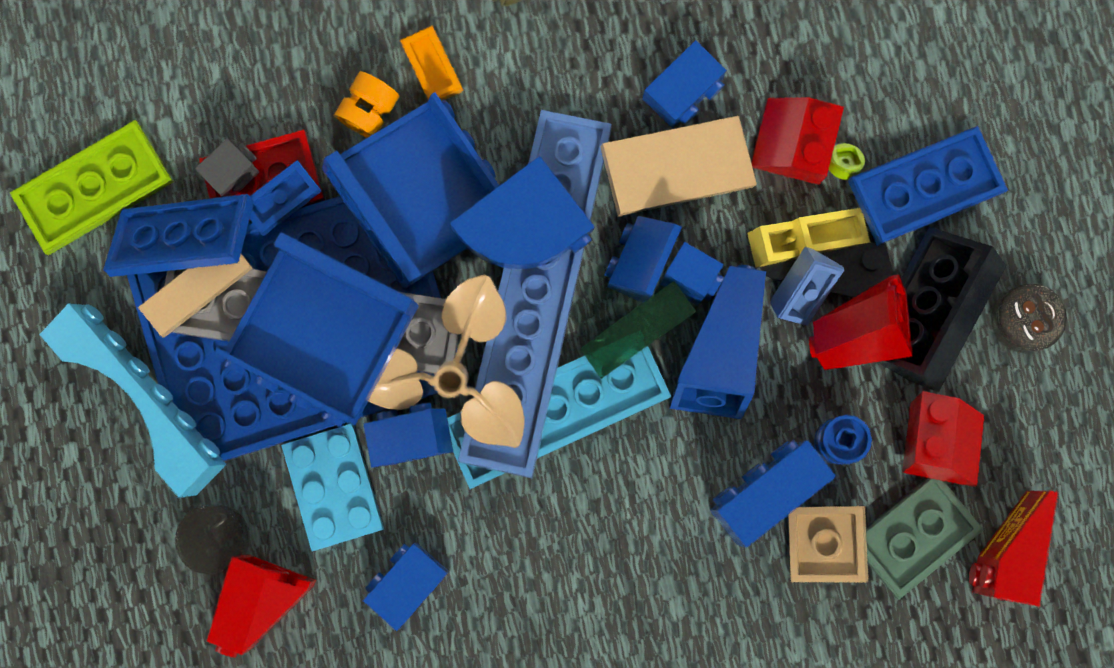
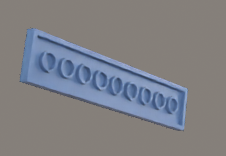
(539, 298)

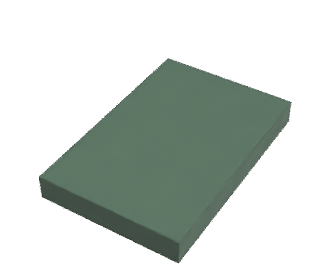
(918, 535)

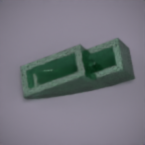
(638, 330)

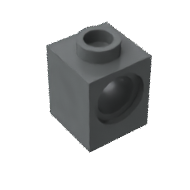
(228, 168)

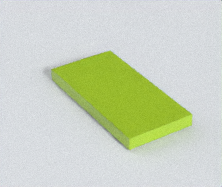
(91, 187)

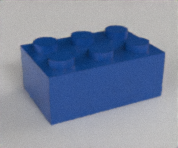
(771, 491)

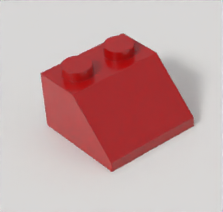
(797, 138)
(943, 439)

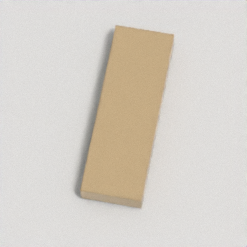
(190, 293)

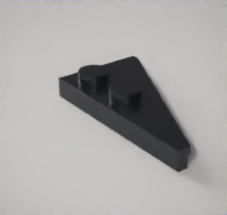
(863, 265)

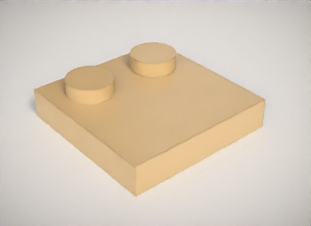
(828, 544)

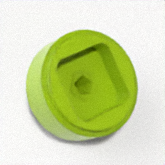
(846, 161)

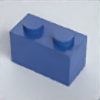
(685, 85)
(694, 274)
(408, 436)
(405, 585)

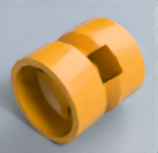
(372, 94)

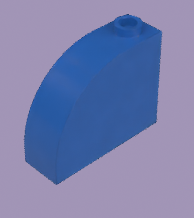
(524, 221)

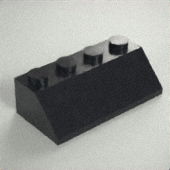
(945, 296)

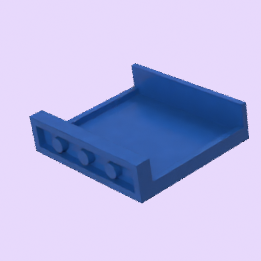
(411, 186)
(319, 331)

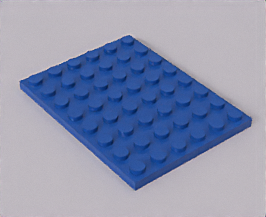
(232, 407)

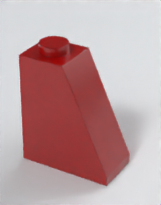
(865, 328)
(253, 602)

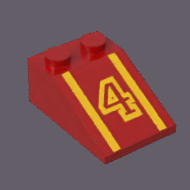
(1017, 554)

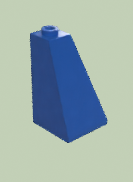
(724, 358)

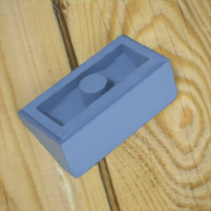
(805, 287)

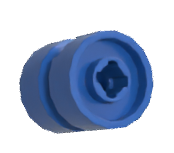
(843, 440)

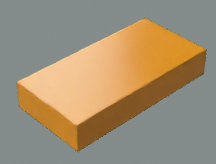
(431, 64)

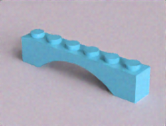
(180, 451)

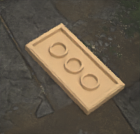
(678, 165)

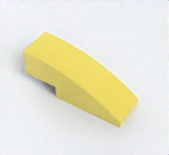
(820, 232)

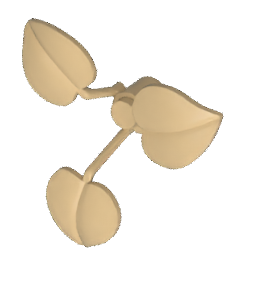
(493, 414)

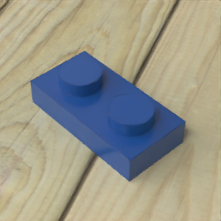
(282, 197)

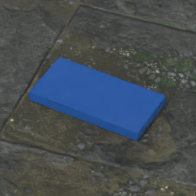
(927, 185)
(179, 235)

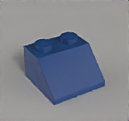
(643, 257)

